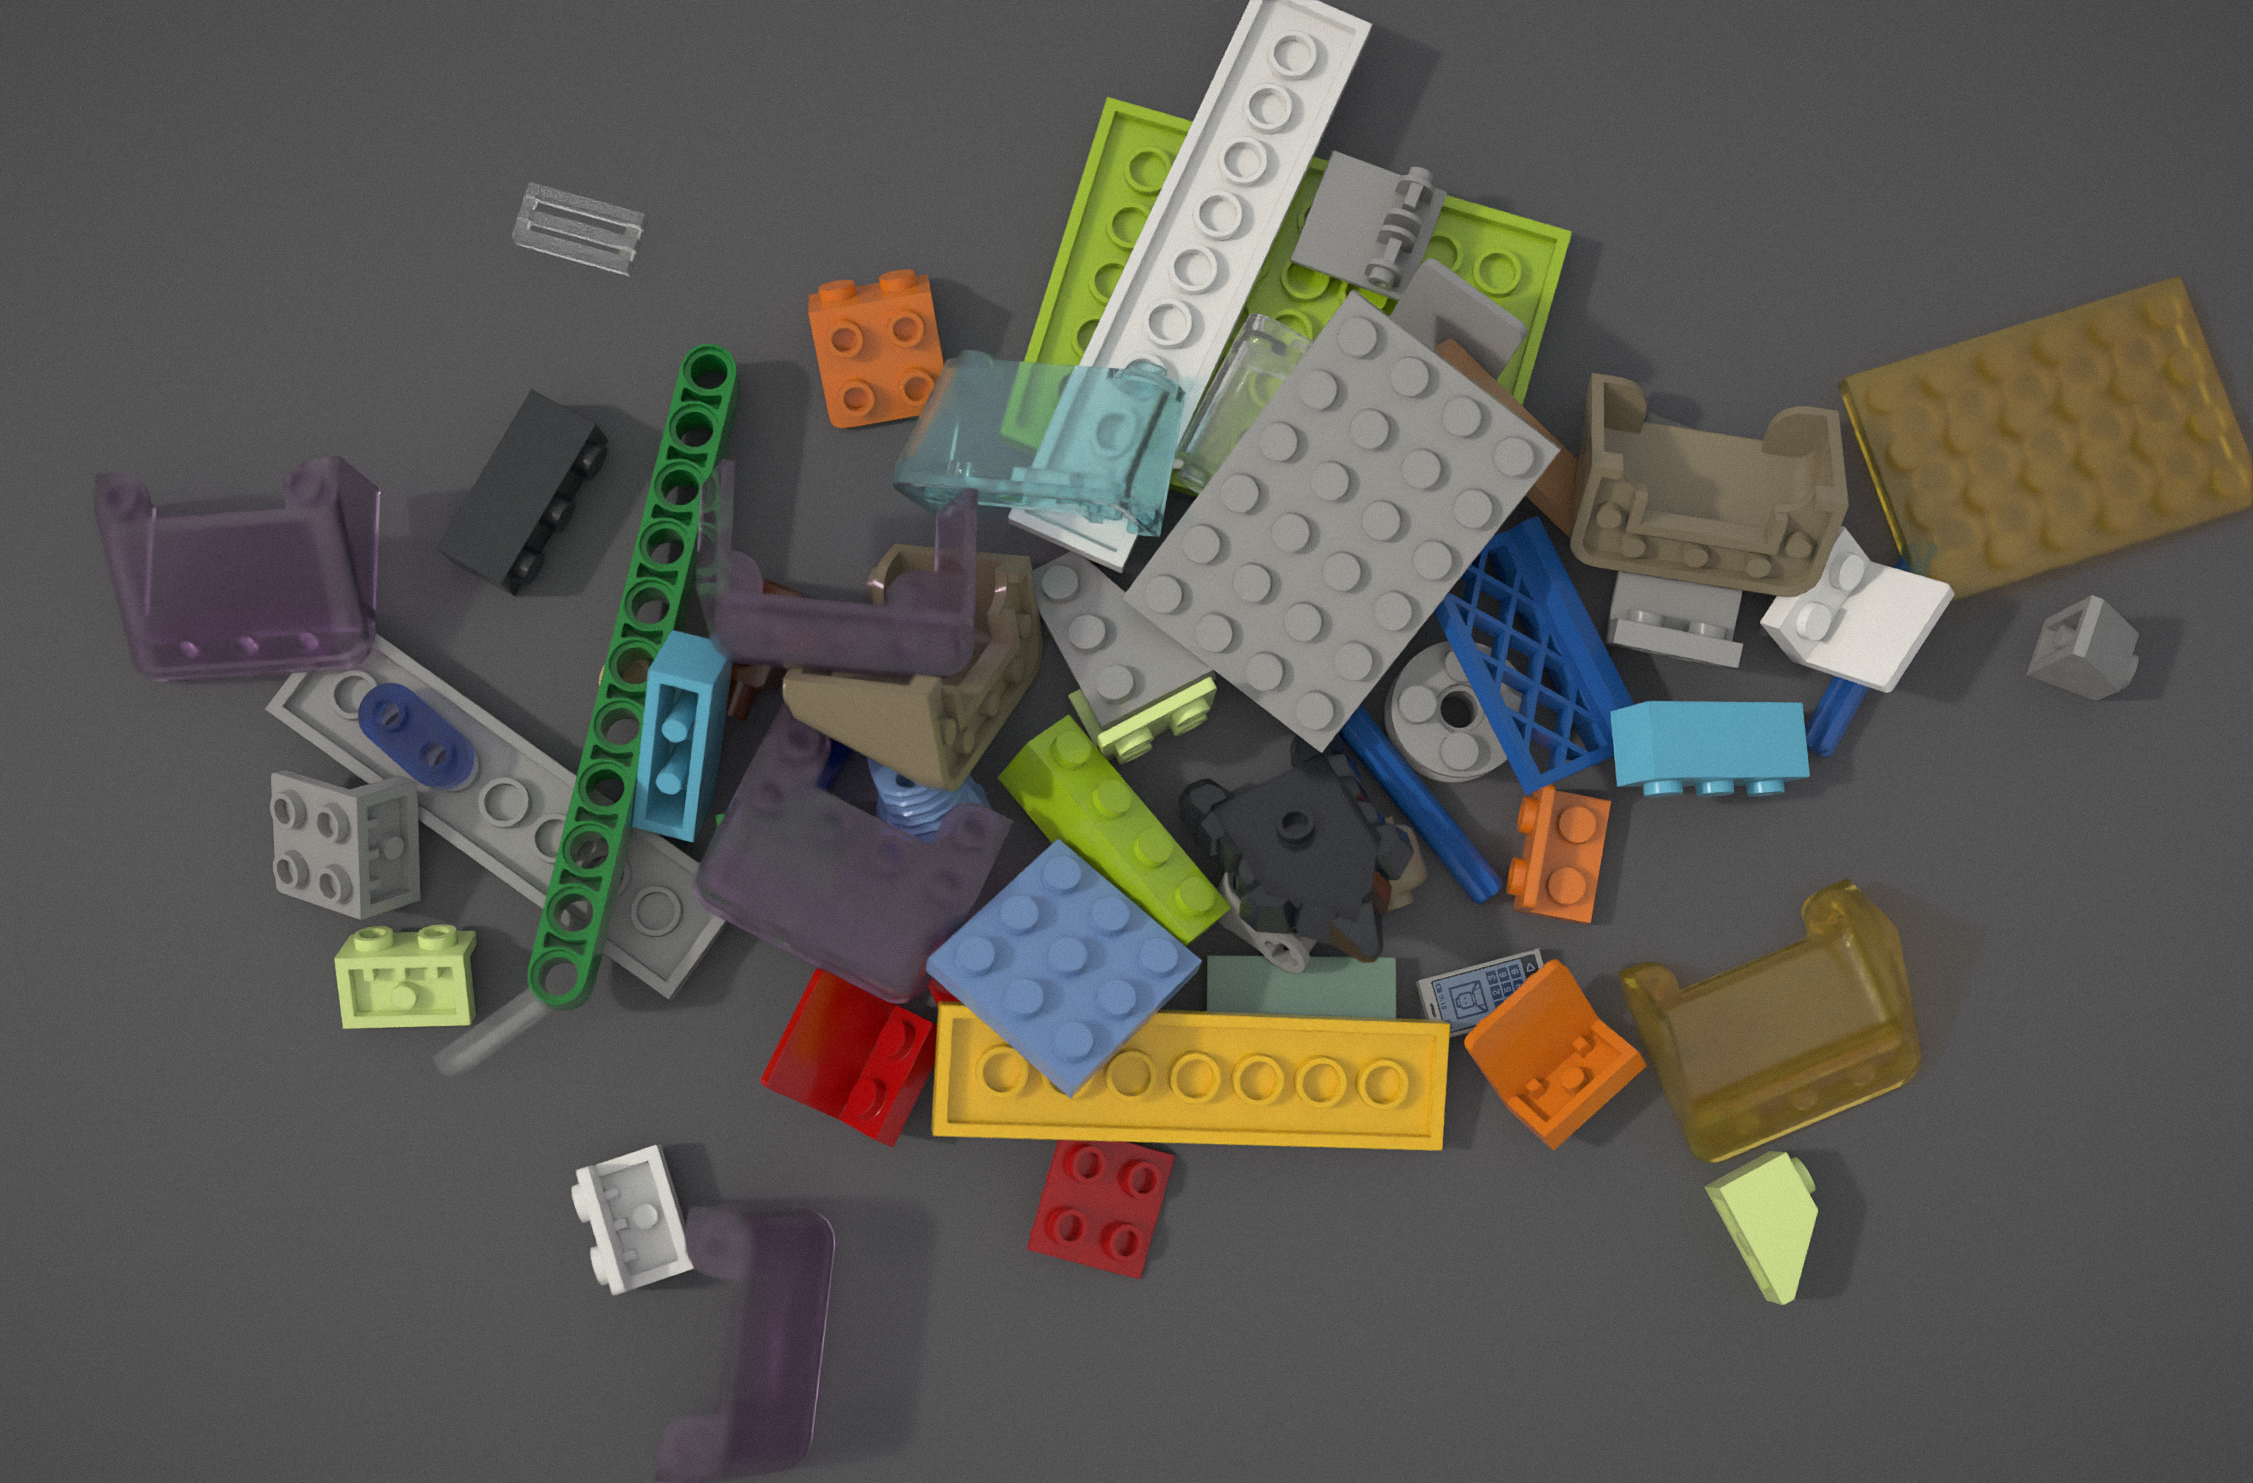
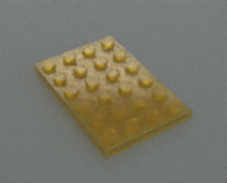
(2051, 440)

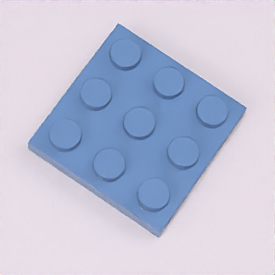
(1063, 967)

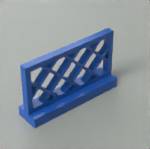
(1559, 639)

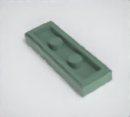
(1324, 988)

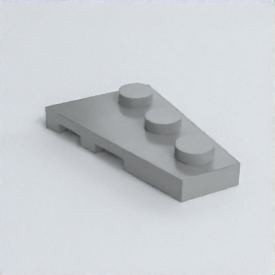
(1109, 646)

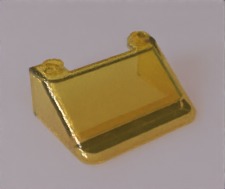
(1782, 1032)

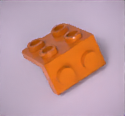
(876, 347)
(1552, 1055)

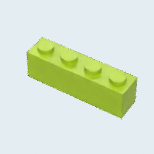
(1094, 812)

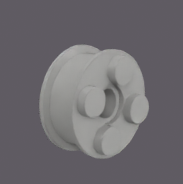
(1420, 732)

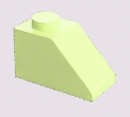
(1769, 1219)

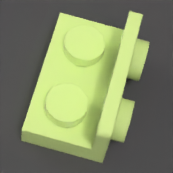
(406, 978)

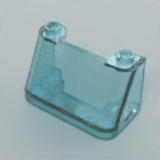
(1046, 439)

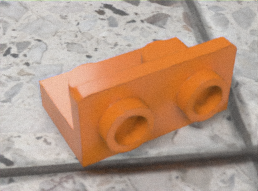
(1559, 855)

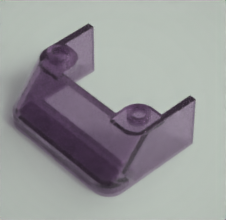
(918, 631)

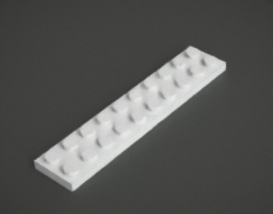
(1217, 219)

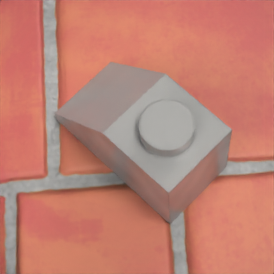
(2086, 650)

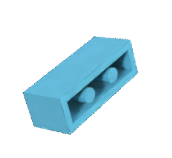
(681, 737)
(1709, 747)

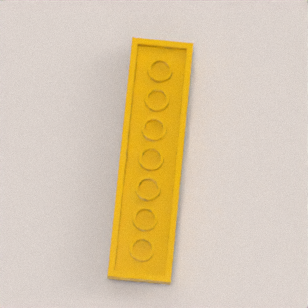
(1208, 1083)

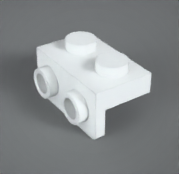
(633, 1219)

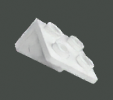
(1858, 618)

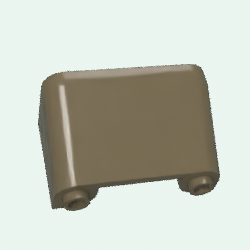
(1705, 500)
(924, 724)

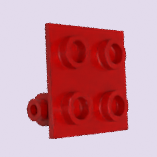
(1101, 1204)

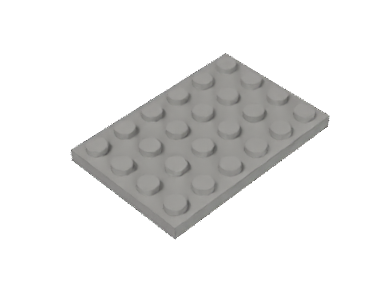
(1340, 521)

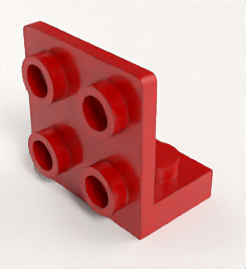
(853, 1057)

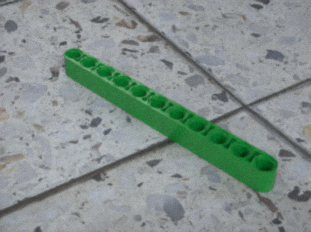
(618, 699)

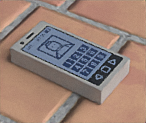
(1475, 991)

